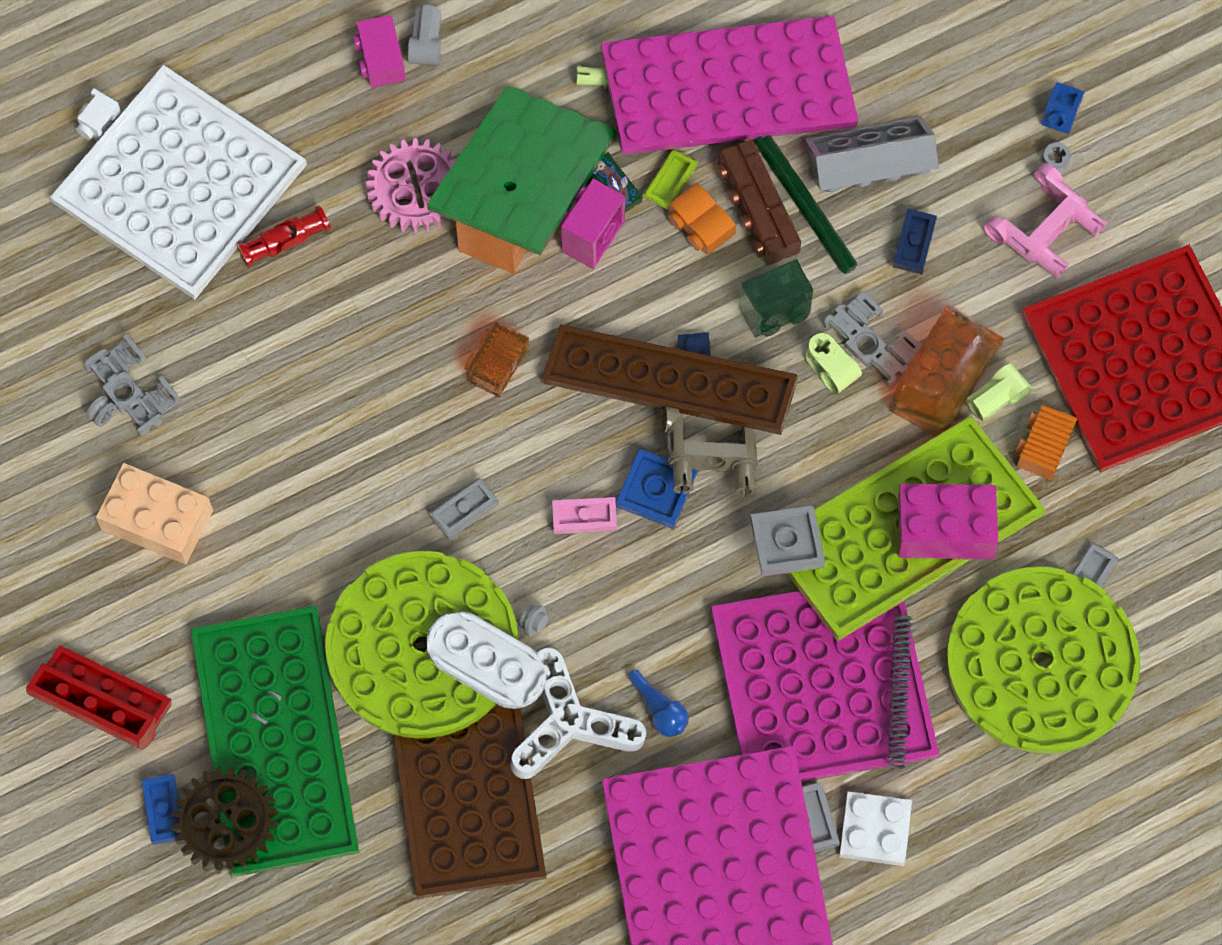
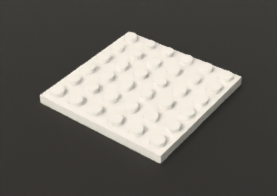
(178, 181)

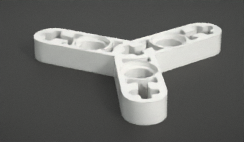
(579, 730)

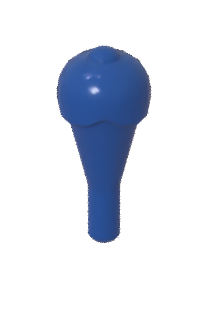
(668, 715)

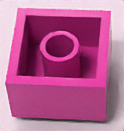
(592, 223)

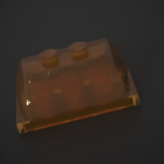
(945, 371)

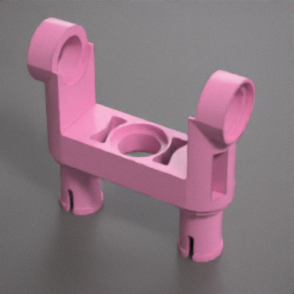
(1035, 247)

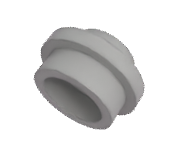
(533, 619)

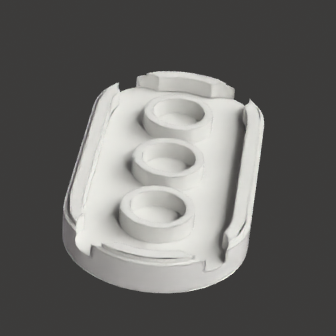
(486, 659)

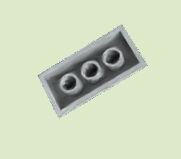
(872, 154)

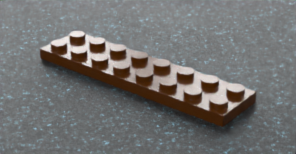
(670, 378)

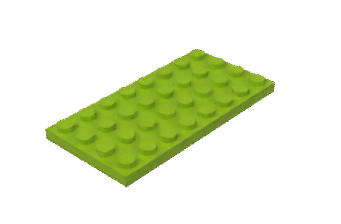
(861, 528)

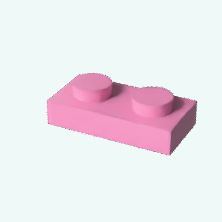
(584, 515)

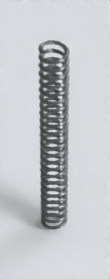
(899, 691)

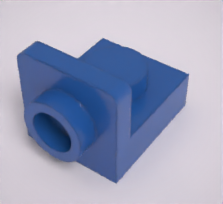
(1062, 107)

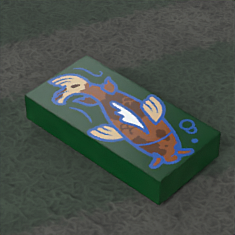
(612, 176)

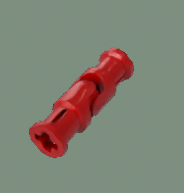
(275, 240)

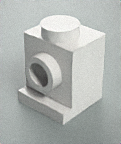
(97, 116)

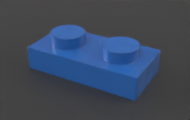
(160, 803)

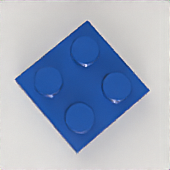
(650, 490)

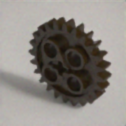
(201, 837)

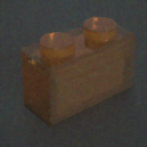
(496, 359)

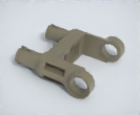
(690, 455)

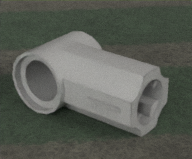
(425, 43)

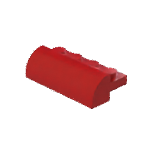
(99, 697)

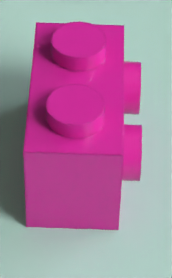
(380, 51)

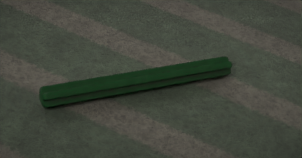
(806, 203)

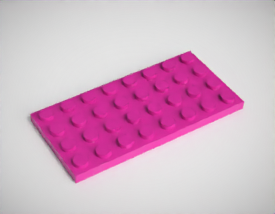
(728, 85)

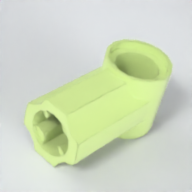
(1004, 388)

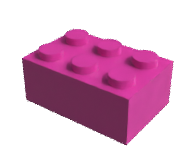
(947, 521)

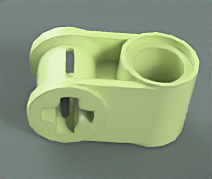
(835, 366)

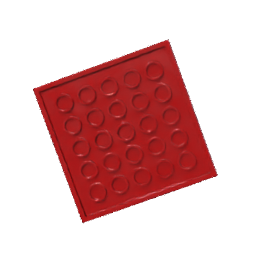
(1136, 356)

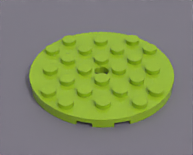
(374, 637)
(1032, 705)

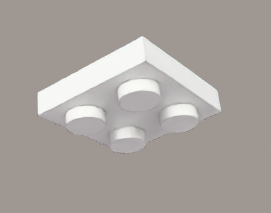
(875, 828)

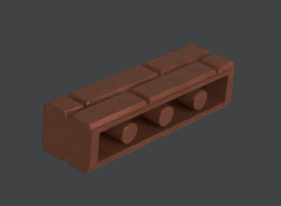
(759, 202)

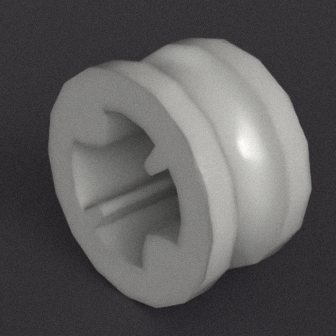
(1062, 149)
(101, 411)

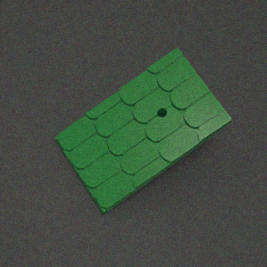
(519, 177)

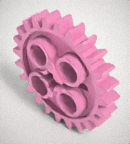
(387, 192)

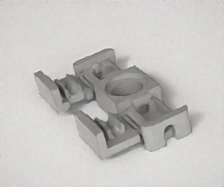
(856, 318)
(113, 372)

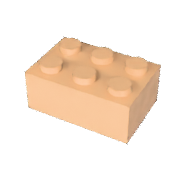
(154, 513)

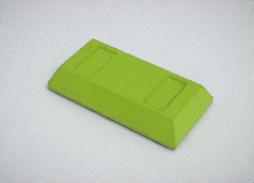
(670, 179)

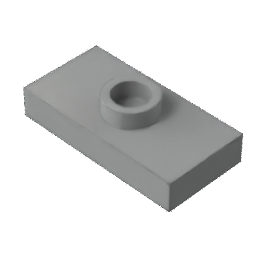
(464, 508)

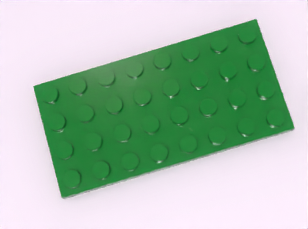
(296, 750)

